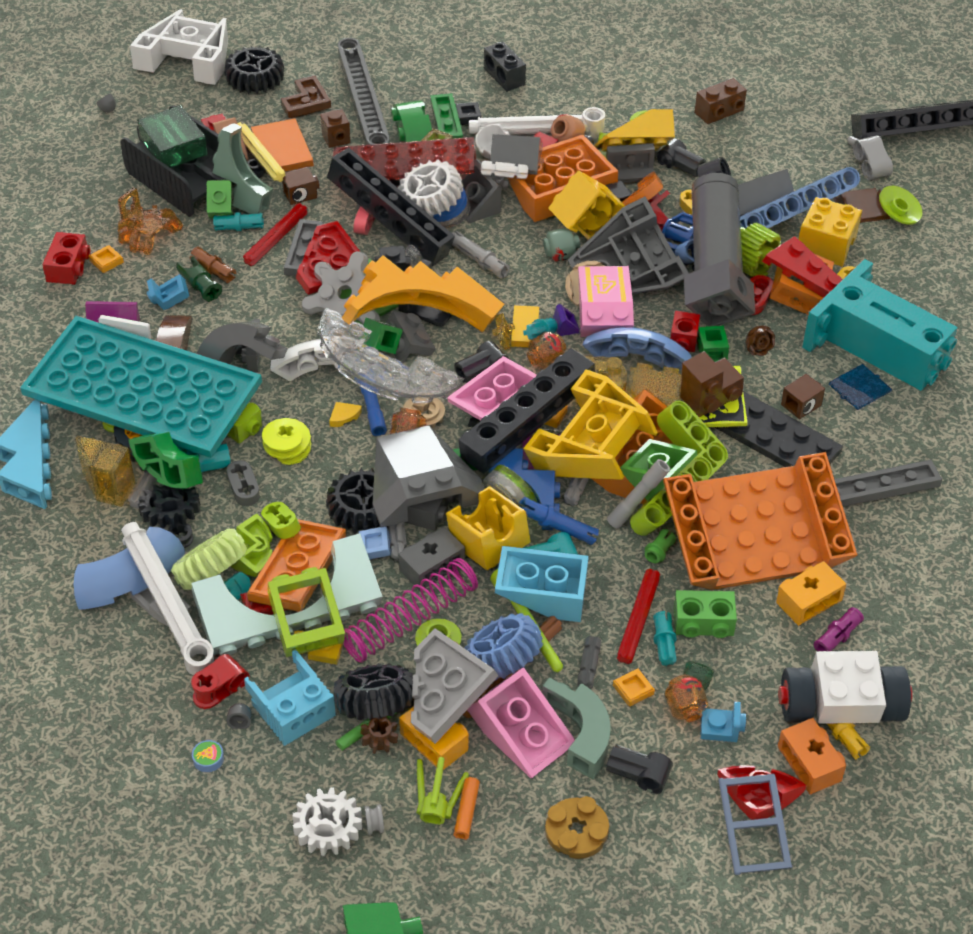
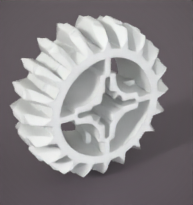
(433, 186)

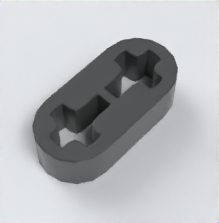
(238, 484)

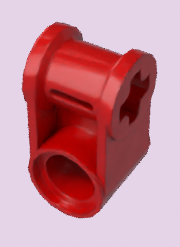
(218, 679)

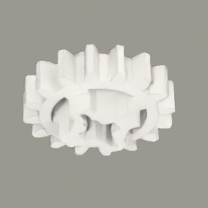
(325, 826)

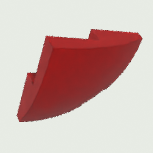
(756, 798)

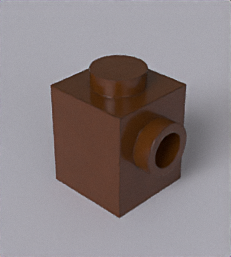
(332, 124)

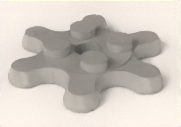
(333, 282)

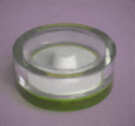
(508, 484)

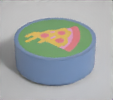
(207, 756)

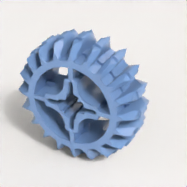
(507, 643)

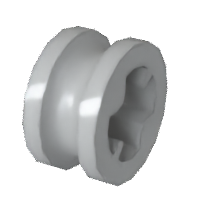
(374, 819)

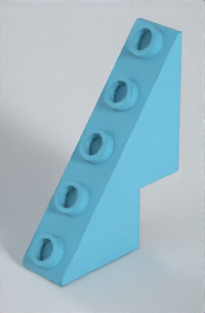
(26, 455)

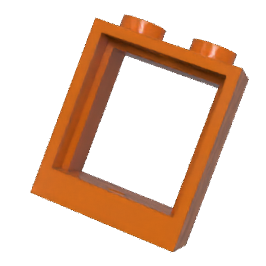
(785, 290)

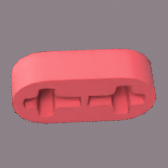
(363, 222)

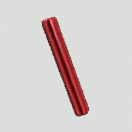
(275, 234)
(638, 616)

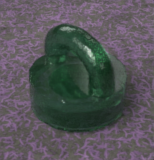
(699, 671)

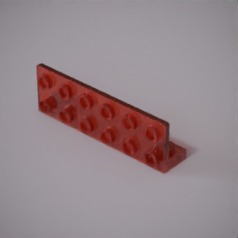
(396, 159)

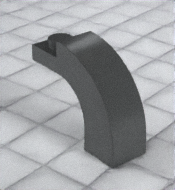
(227, 339)

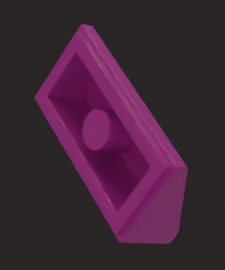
(121, 310)

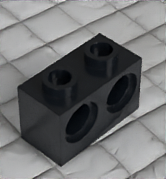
(504, 66)

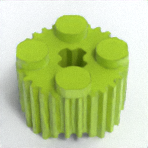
(755, 244)

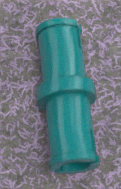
(238, 221)

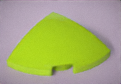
(257, 540)

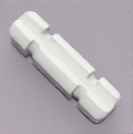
(504, 169)

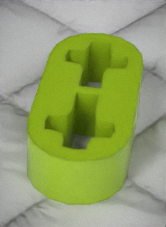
(281, 520)

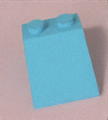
(543, 581)

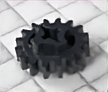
(169, 505)

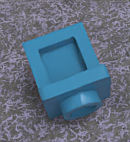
(169, 293)

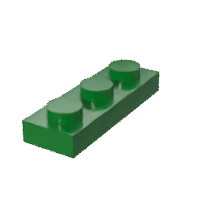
(446, 114)

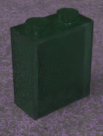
(172, 136)

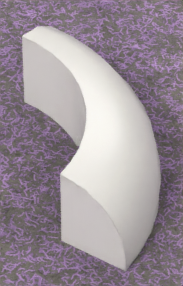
(300, 360)

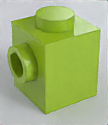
(247, 423)

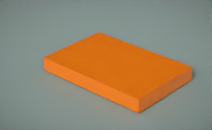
(285, 144)

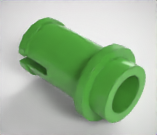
(656, 551)

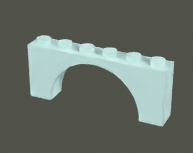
(233, 625)

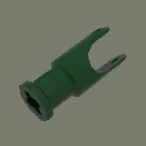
(200, 280)

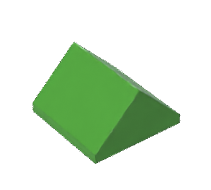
(638, 464)

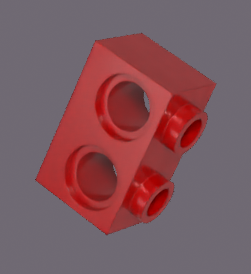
(66, 258)

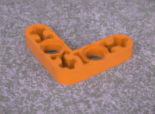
(647, 187)

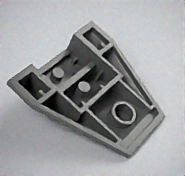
(637, 242)
(418, 469)

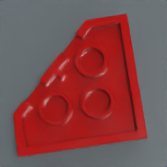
(329, 245)

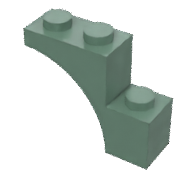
(229, 163)

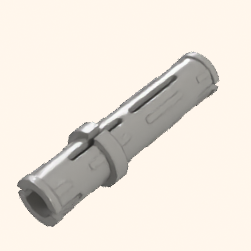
(484, 258)

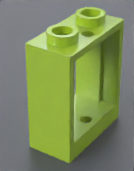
(311, 639)

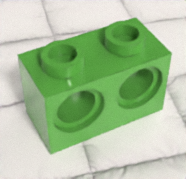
(705, 613)

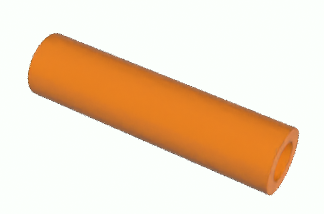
(466, 808)

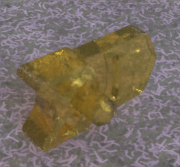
(503, 331)

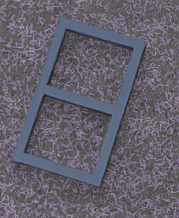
(777, 821)

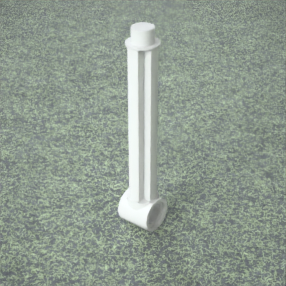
(591, 117)
(167, 598)

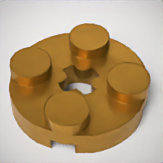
(569, 842)

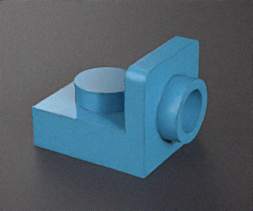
(723, 724)

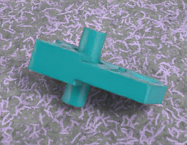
(238, 584)

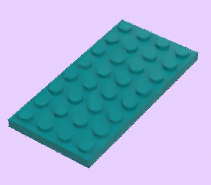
(142, 385)

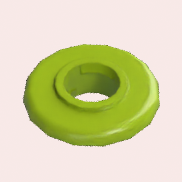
(442, 625)

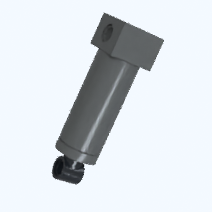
(718, 284)

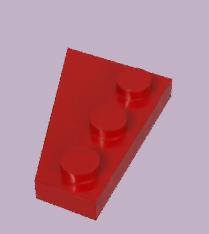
(805, 265)

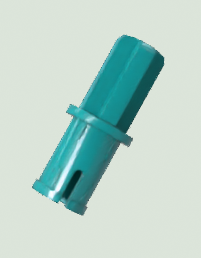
(540, 326)
(665, 638)

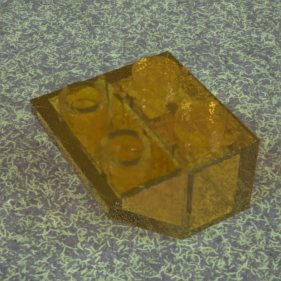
(663, 384)
(106, 469)

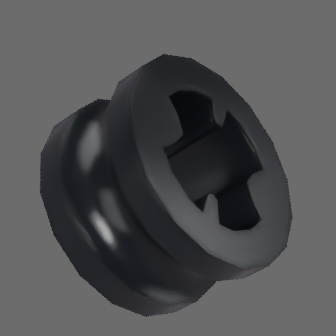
(188, 538)

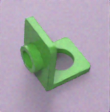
(218, 198)

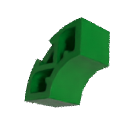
(411, 120)
(165, 461)

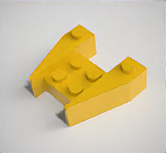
(594, 435)

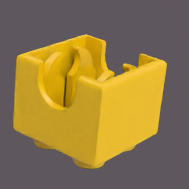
(585, 205)
(830, 229)
(491, 526)

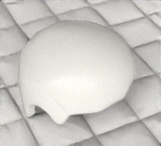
(484, 138)

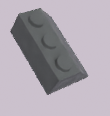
(763, 190)

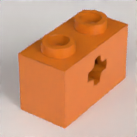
(812, 755)

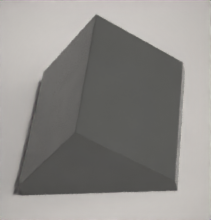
(517, 150)
(482, 193)

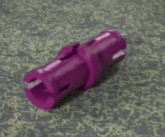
(839, 630)

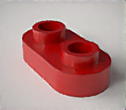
(762, 291)

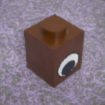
(300, 186)
(802, 396)

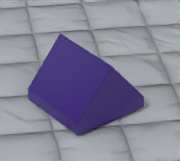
(566, 321)

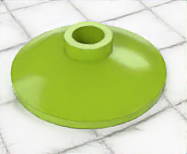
(900, 205)

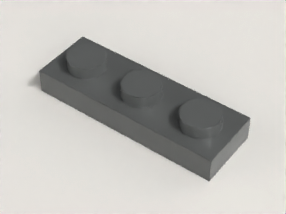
(299, 245)

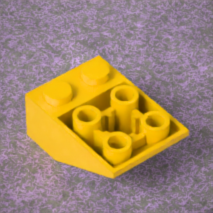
(651, 127)

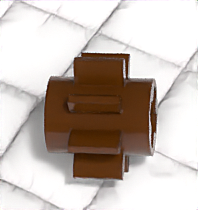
(379, 734)

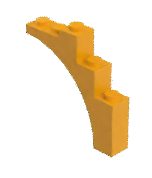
(452, 293)

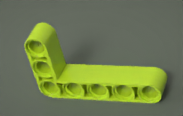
(688, 431)

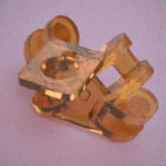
(140, 221)

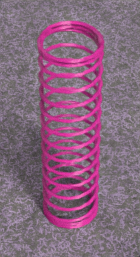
(359, 641)

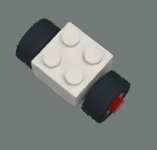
(845, 690)

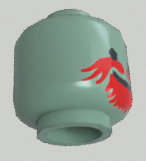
(560, 244)

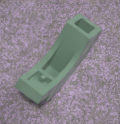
(587, 710)

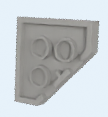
(445, 684)

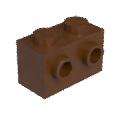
(720, 101)

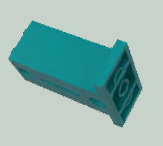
(882, 329)

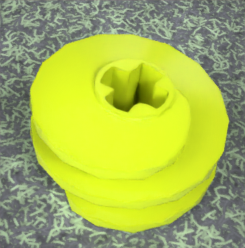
(287, 440)

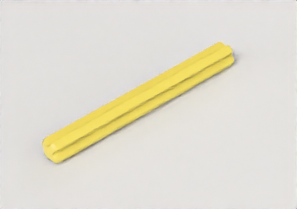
(261, 154)

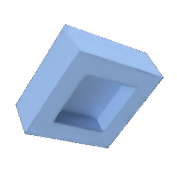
(376, 542)

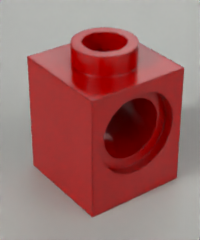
(685, 329)

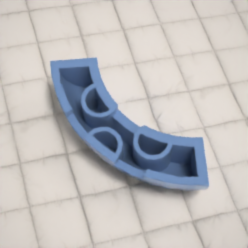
(625, 340)
(104, 579)

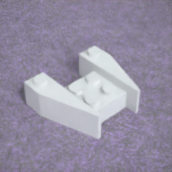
(184, 38)

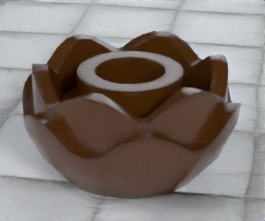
(761, 339)

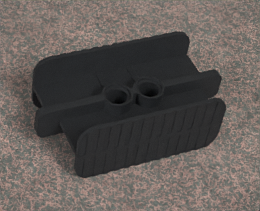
(178, 184)

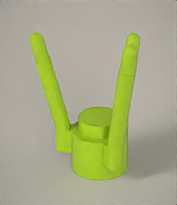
(434, 807)

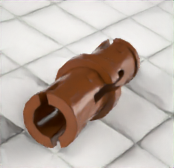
(213, 264)

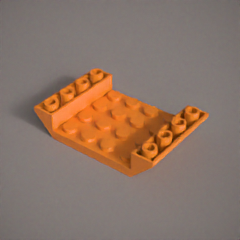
(760, 523)

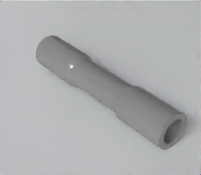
(649, 481)

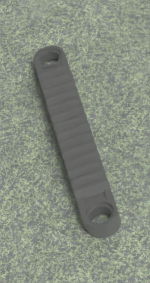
(362, 92)

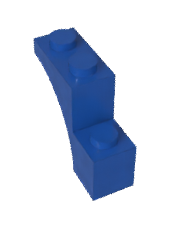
(540, 481)

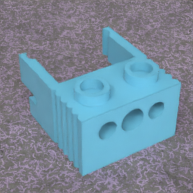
(294, 703)

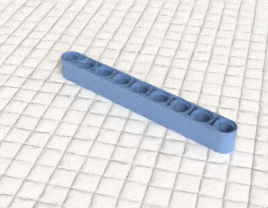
(796, 201)

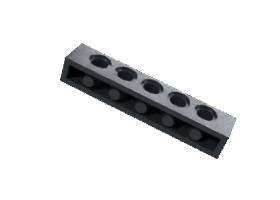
(912, 119)
(390, 206)
(523, 412)

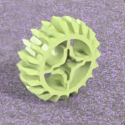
(209, 558)

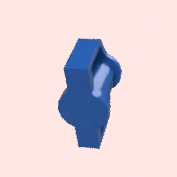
(676, 231)

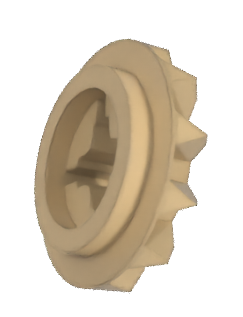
(435, 410)

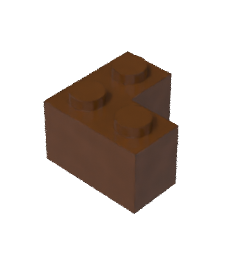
(709, 383)

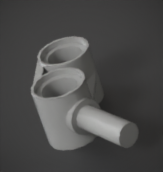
(872, 151)

